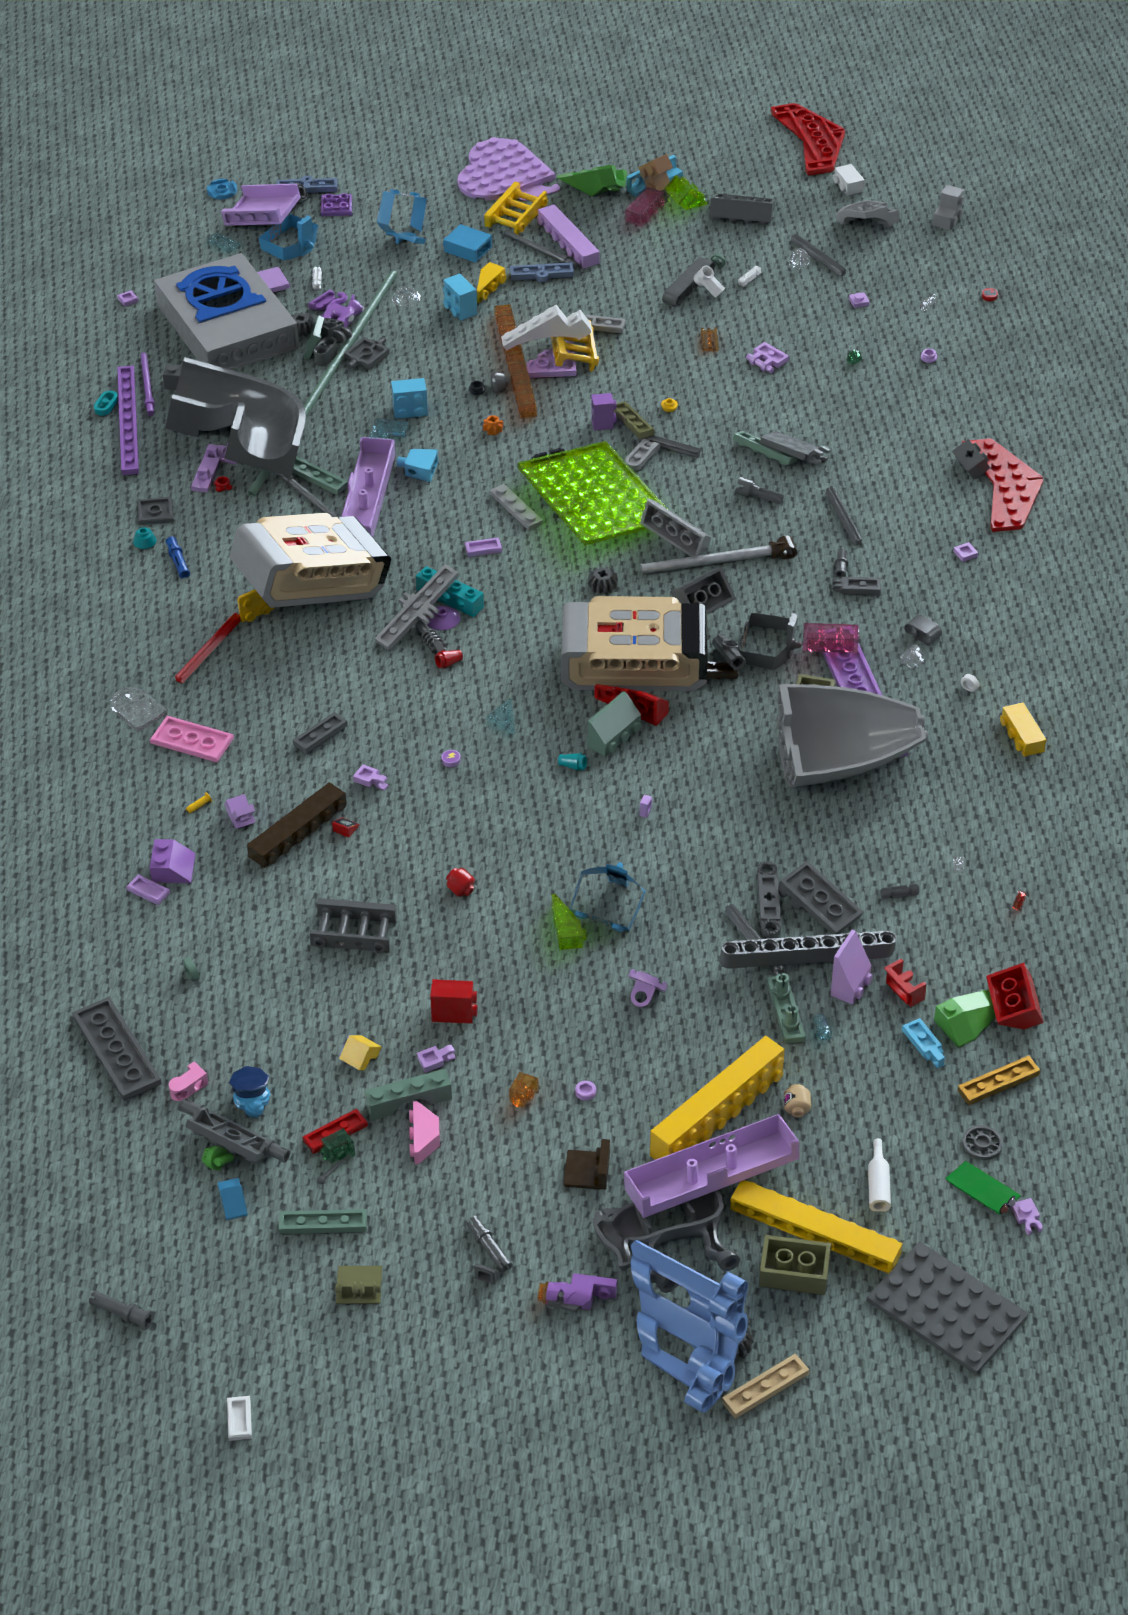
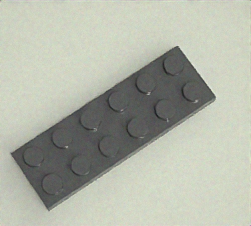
(116, 1048)

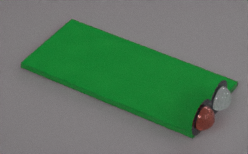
(983, 1188)

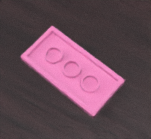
(192, 738)

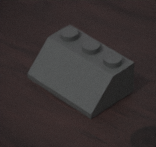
(707, 589)

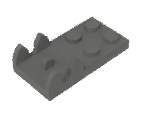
(819, 898)

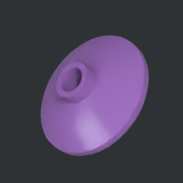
(445, 619)

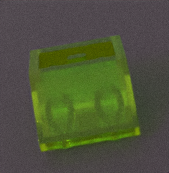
(685, 194)

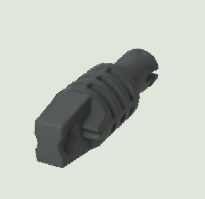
(430, 637)

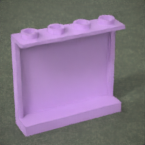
(262, 204)

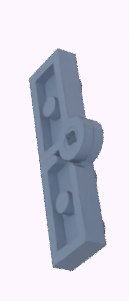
(317, 185)
(541, 272)

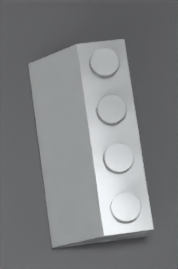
(674, 529)

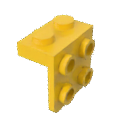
(251, 606)

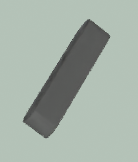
(685, 283)

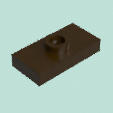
(721, 670)

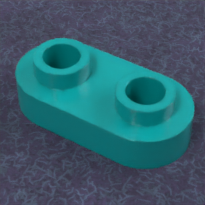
(105, 403)

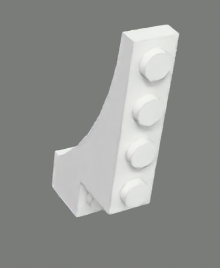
(548, 324)

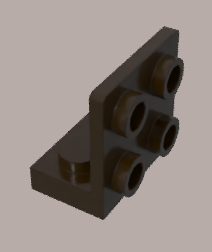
(588, 1168)

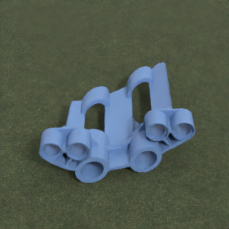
(710, 1324)

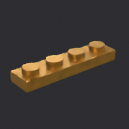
(998, 1080)

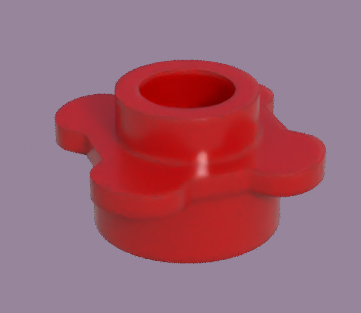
(222, 483)

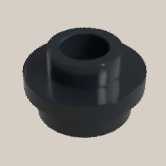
(476, 388)

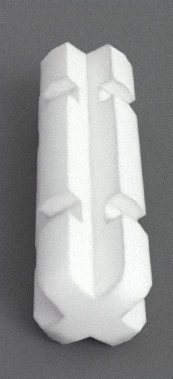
(749, 276)
(316, 278)

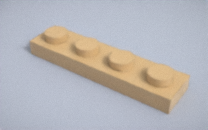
(765, 1386)

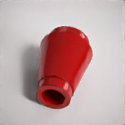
(448, 658)

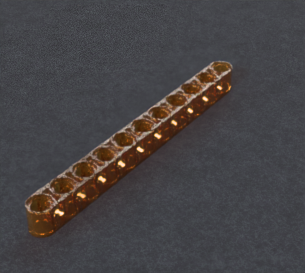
(516, 364)

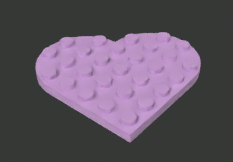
(499, 164)

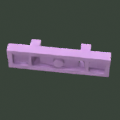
(208, 468)

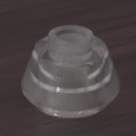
(799, 259)
(912, 657)

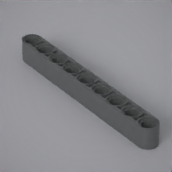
(801, 949)

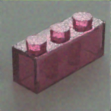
(644, 206)
(830, 637)

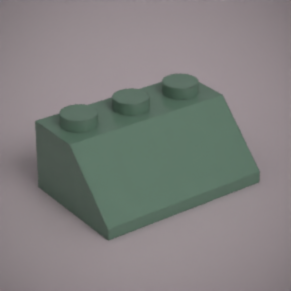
(613, 725)

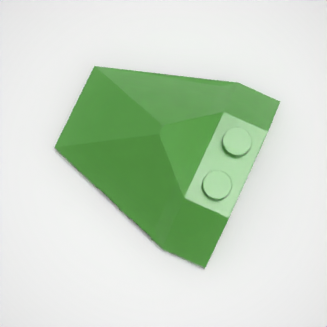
(596, 180)

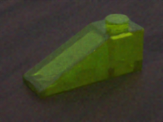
(567, 925)

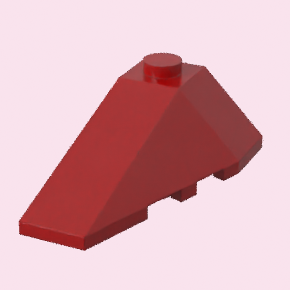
(651, 707)

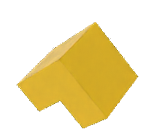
(359, 1051)

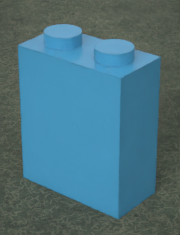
(467, 243)

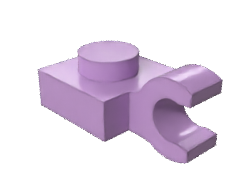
(368, 776)
(434, 1058)

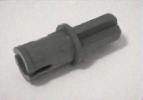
(841, 563)

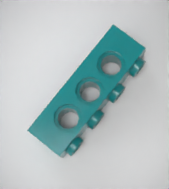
(457, 595)

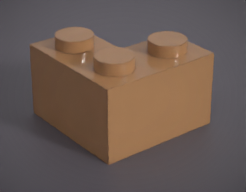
(655, 173)

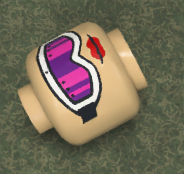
(797, 1100)

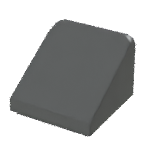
(486, 1274)

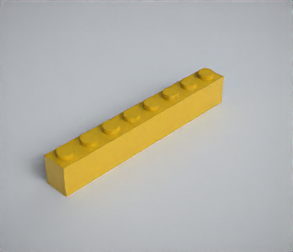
(816, 1225)

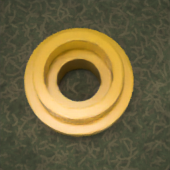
(669, 405)

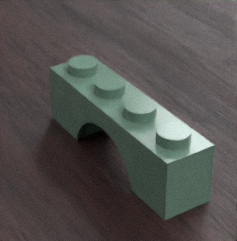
(385, 1099)

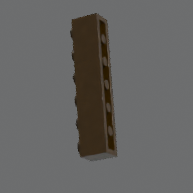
(296, 825)

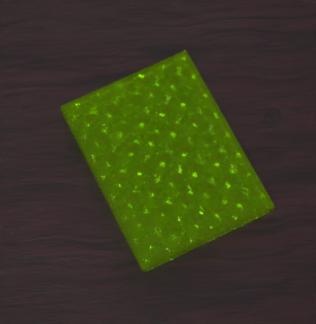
(591, 491)

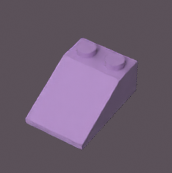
(850, 970)

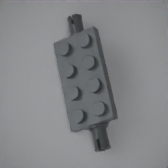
(230, 1134)

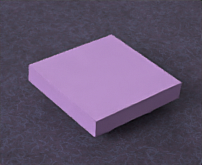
(274, 279)

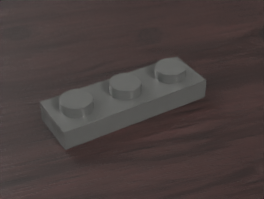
(320, 733)

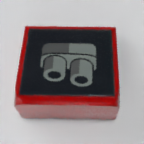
(344, 827)

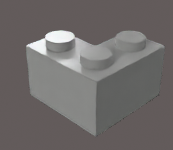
(949, 208)

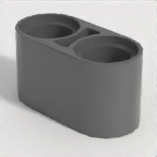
(325, 351)
(923, 629)

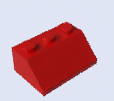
(1014, 997)

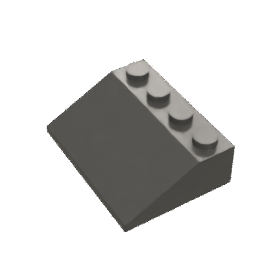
(742, 207)

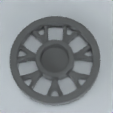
(982, 1142)

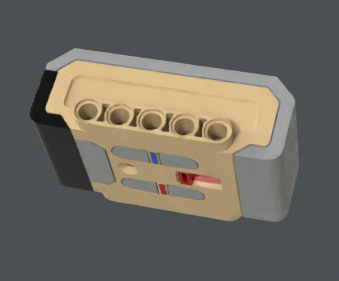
(310, 559)
(634, 644)

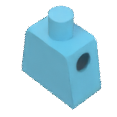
(419, 463)

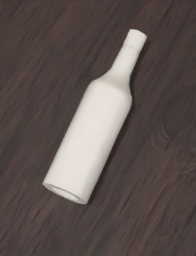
(879, 1180)

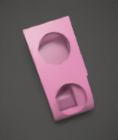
(188, 1083)

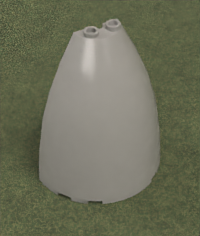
(841, 732)

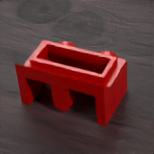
(901, 986)

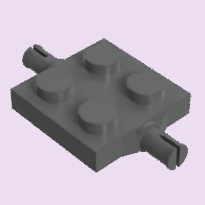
(366, 353)

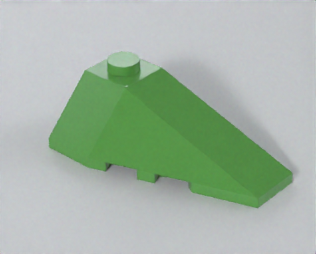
(965, 1016)

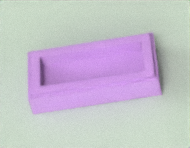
(483, 547)
(148, 889)

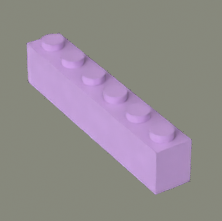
(568, 236)

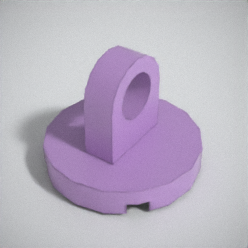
(646, 984)

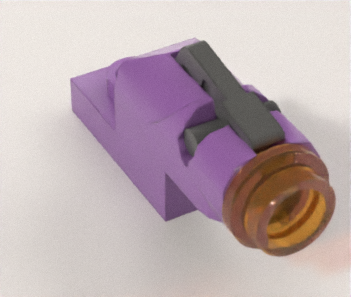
(578, 1293)

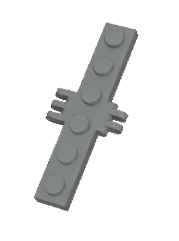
(417, 607)

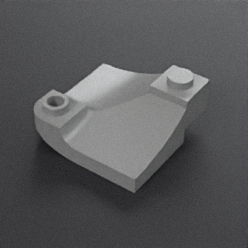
(868, 209)

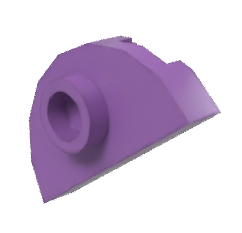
(322, 301)

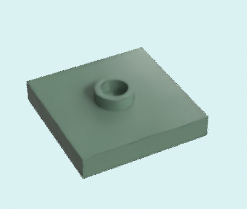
(314, 338)

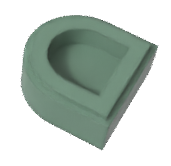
(190, 969)

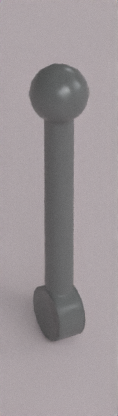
(321, 1179)

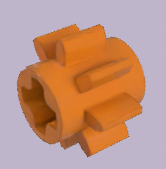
(493, 425)

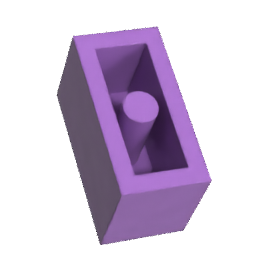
(603, 411)

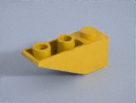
(490, 278)

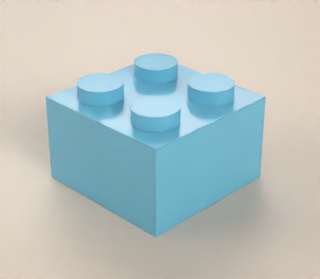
(460, 297)
(409, 398)

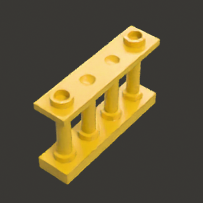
(508, 200)
(560, 354)

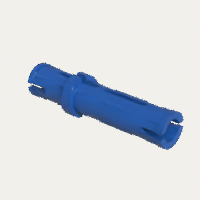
(175, 553)

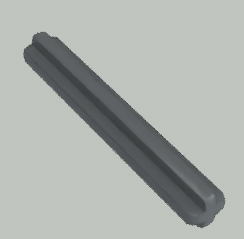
(674, 446)

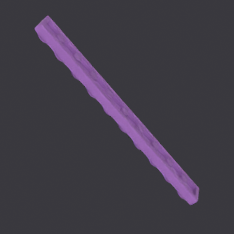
(128, 420)

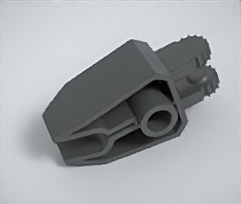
(335, 329)

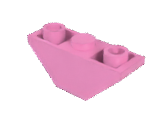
(424, 1132)

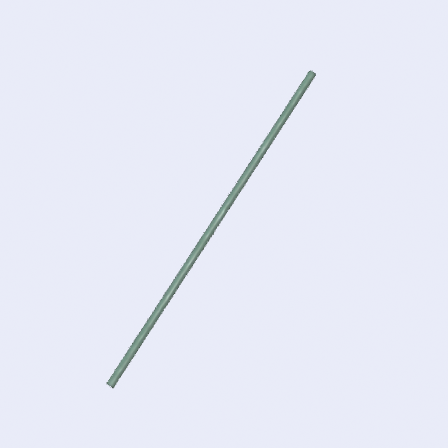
(334, 365)

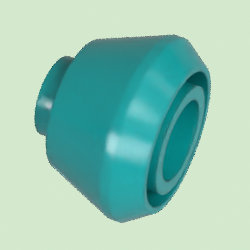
(144, 538)

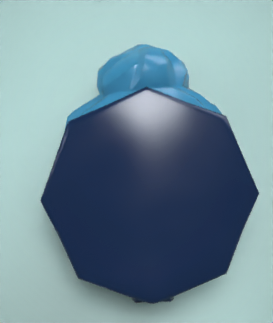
(250, 1090)

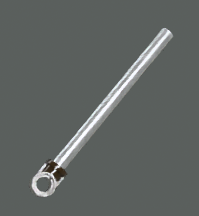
(783, 547)

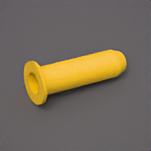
(200, 802)

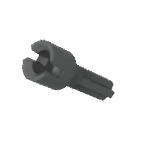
(749, 488)

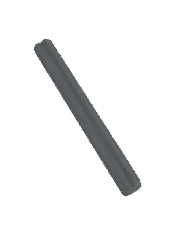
(819, 255)
(844, 516)
(747, 930)

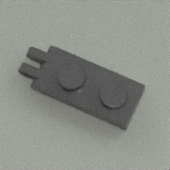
(857, 585)

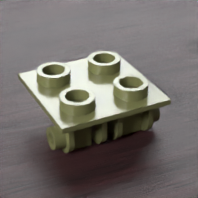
(359, 1285)

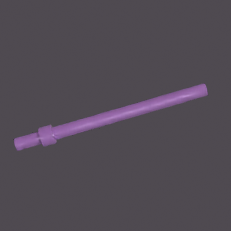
(149, 401)

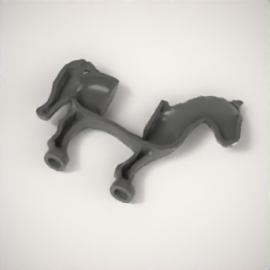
(629, 1225)

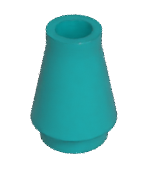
(575, 761)

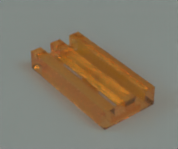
(709, 332)

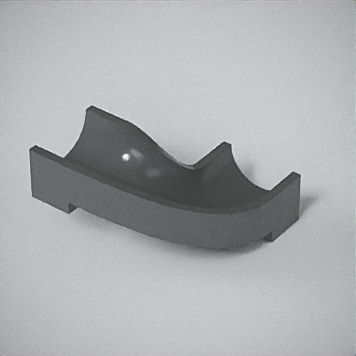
(263, 415)

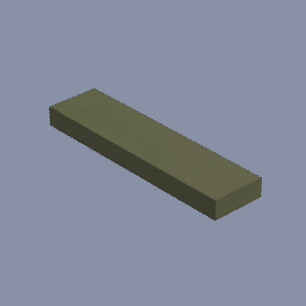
(633, 420)

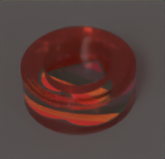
(1019, 900)

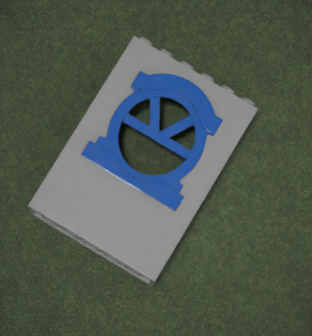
(233, 334)

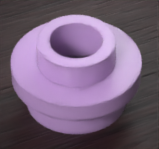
(929, 356)

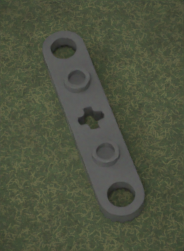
(769, 909)

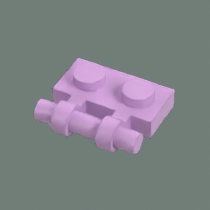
(770, 355)

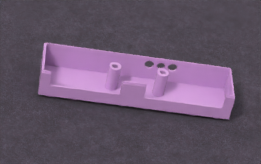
(369, 481)
(708, 1169)

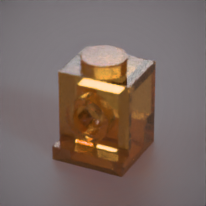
(523, 1089)

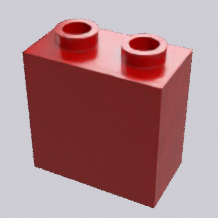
(453, 1001)

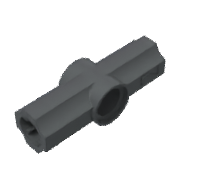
(728, 652)

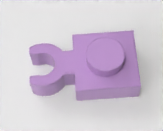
(1027, 1213)

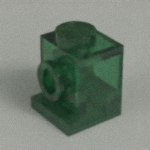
(337, 1146)

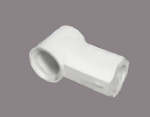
(706, 278)

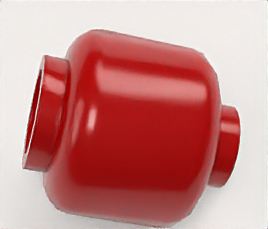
(460, 882)

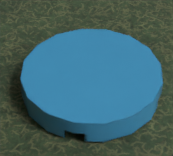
(222, 189)

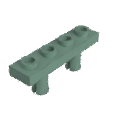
(786, 1009)

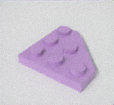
(545, 365)

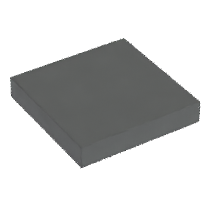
(155, 510)

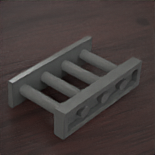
(353, 910)

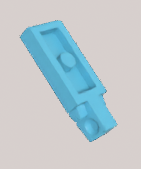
(924, 1041)

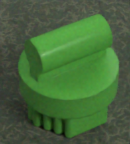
(216, 1157)

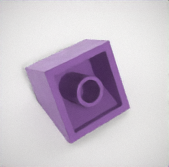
(171, 862)

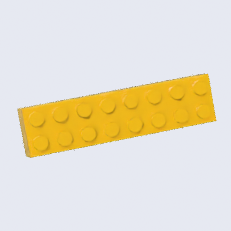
(719, 1099)

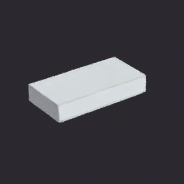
(239, 1418)

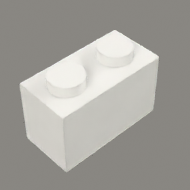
(849, 179)

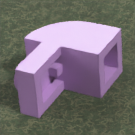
(240, 811)

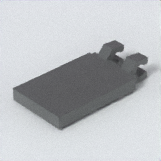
(795, 447)

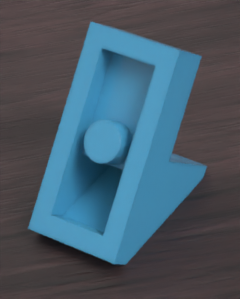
(232, 1198)

